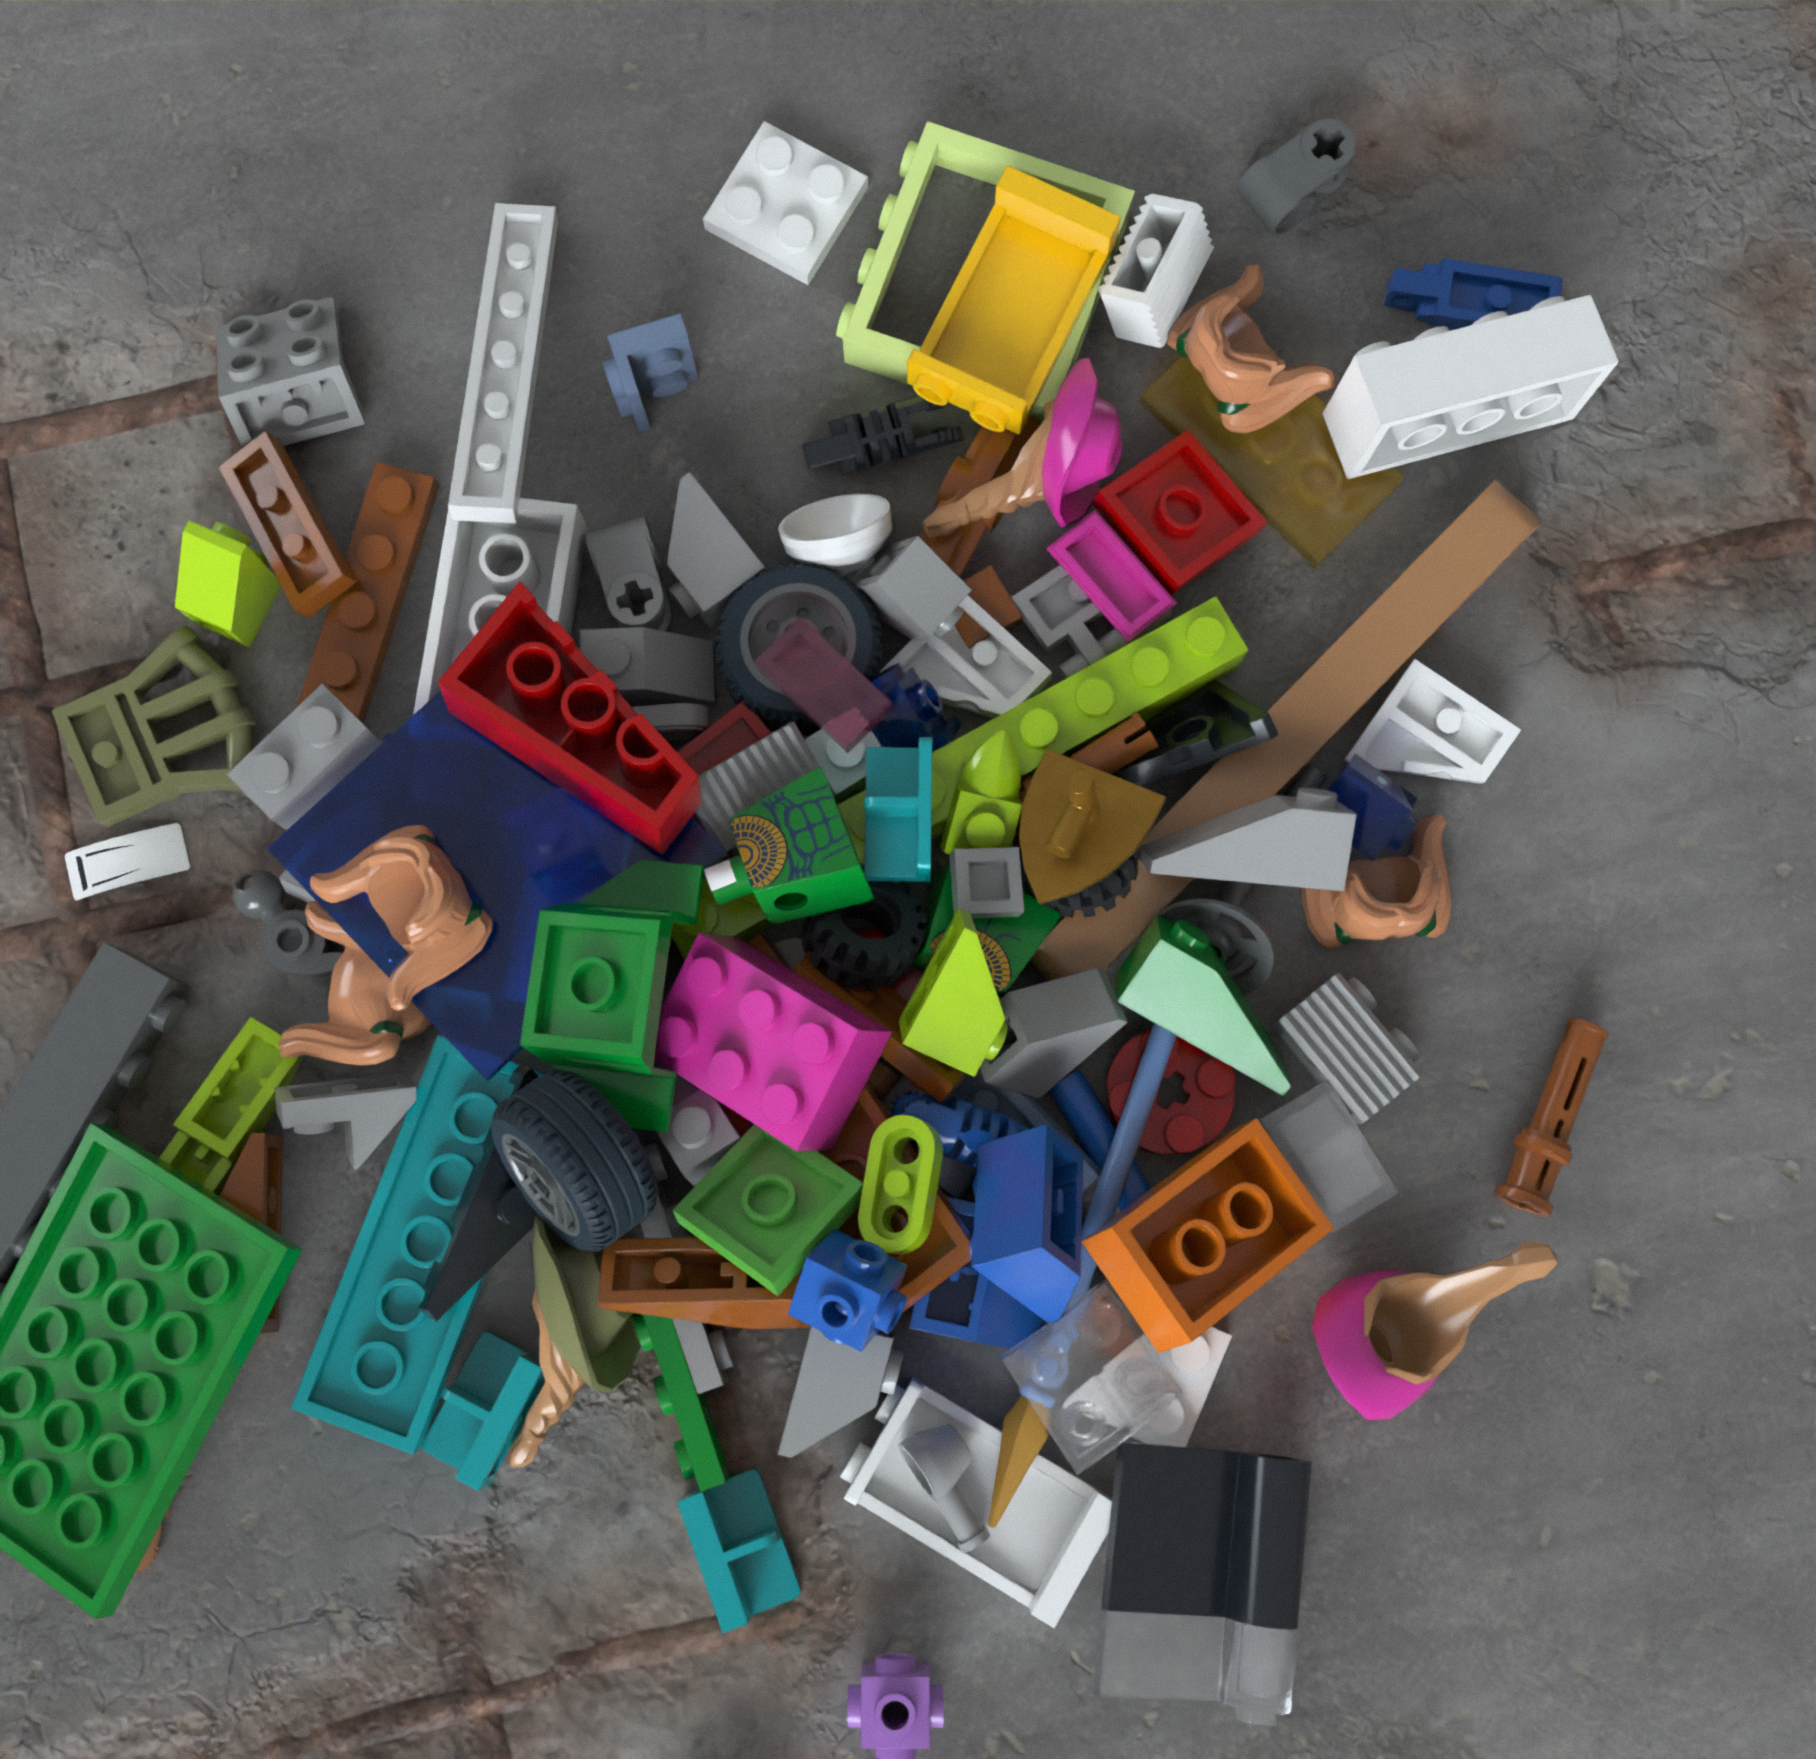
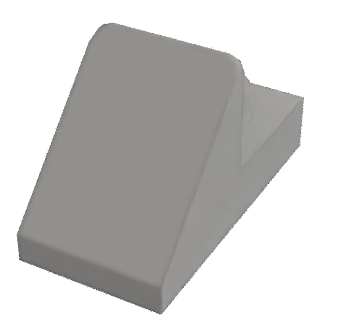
(365, 1104)

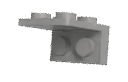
(286, 374)

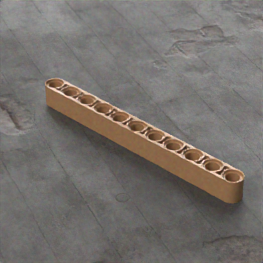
(1308, 715)

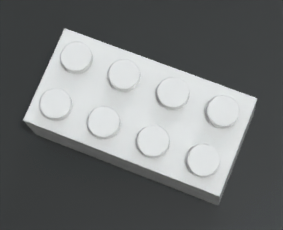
(1468, 384)
(485, 563)

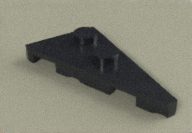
(1197, 731)
(489, 1220)

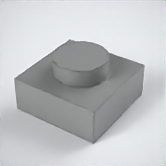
(987, 882)

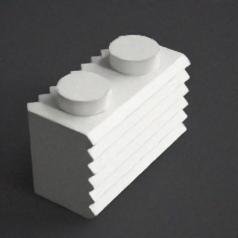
(1156, 269)

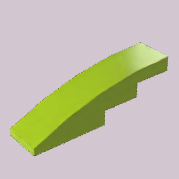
(230, 1106)

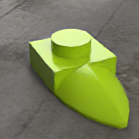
(986, 798)

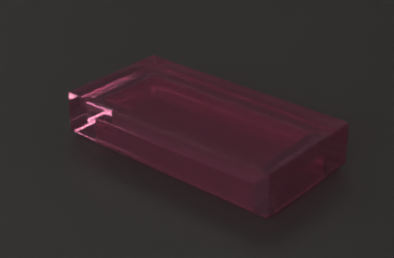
(823, 685)

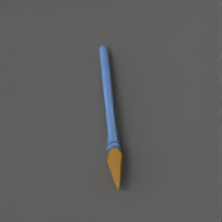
(1022, 1428)

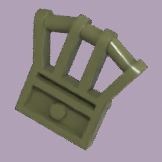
(118, 745)

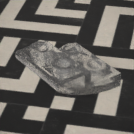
(1092, 1376)

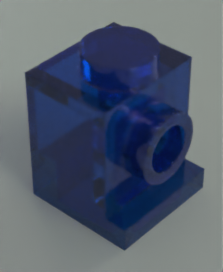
(914, 711)

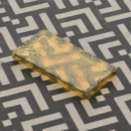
(1282, 469)

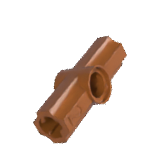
(986, 459)

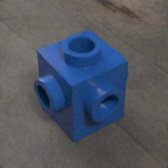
(849, 1290)

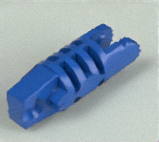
(958, 1123)

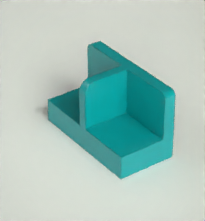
(898, 813)
(484, 1409)
(739, 1548)

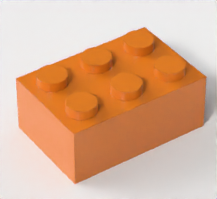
(1207, 1236)

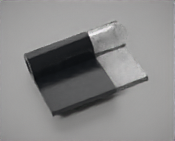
(1203, 1578)

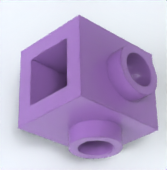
(902, 1680)

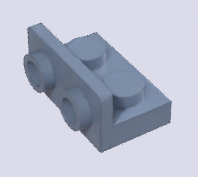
(649, 361)

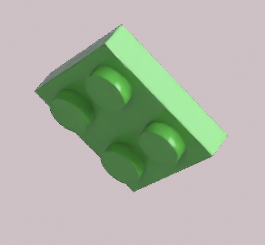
(769, 1206)

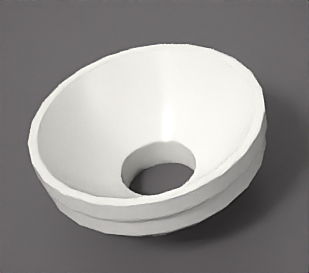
(838, 531)

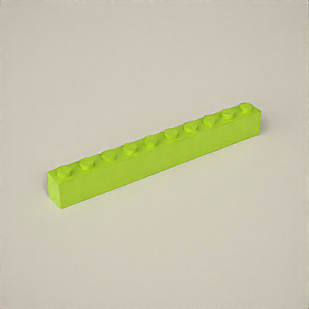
(1064, 718)

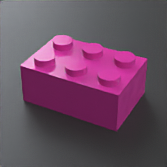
(767, 1042)

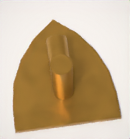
(1080, 825)

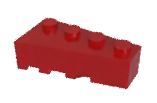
(566, 719)

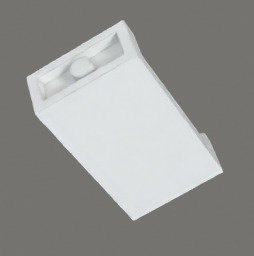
(1040, 1540)

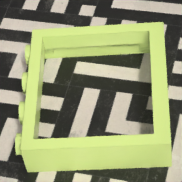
(984, 162)

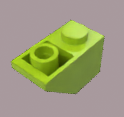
(224, 582)

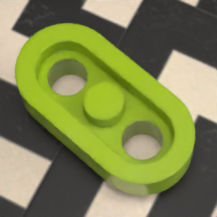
(894, 1184)

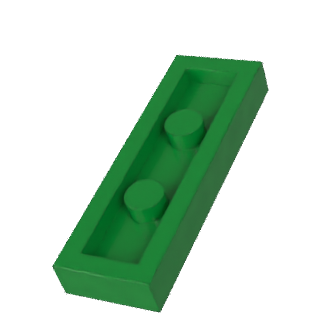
(700, 1448)

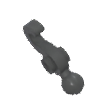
(287, 937)

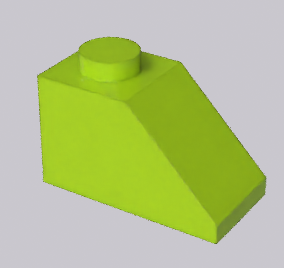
(956, 1004)

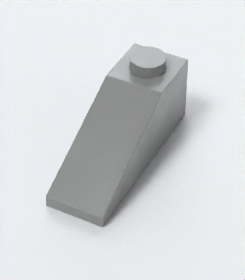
(1270, 842)

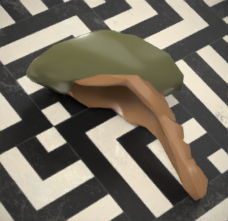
(575, 1338)

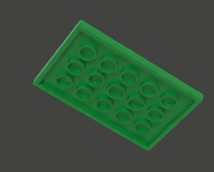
(120, 1358)

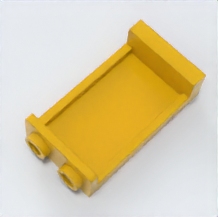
(1014, 302)

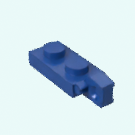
(1463, 292)

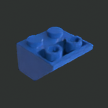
(1029, 1218)
(973, 1306)

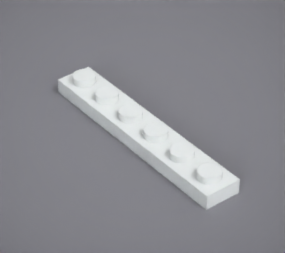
(504, 365)

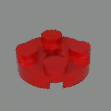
(1180, 1126)

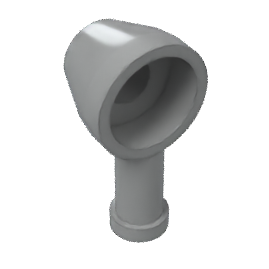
(937, 1462)

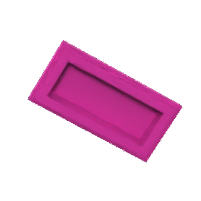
(1111, 576)

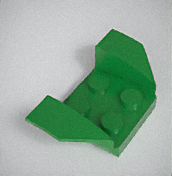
(603, 981)

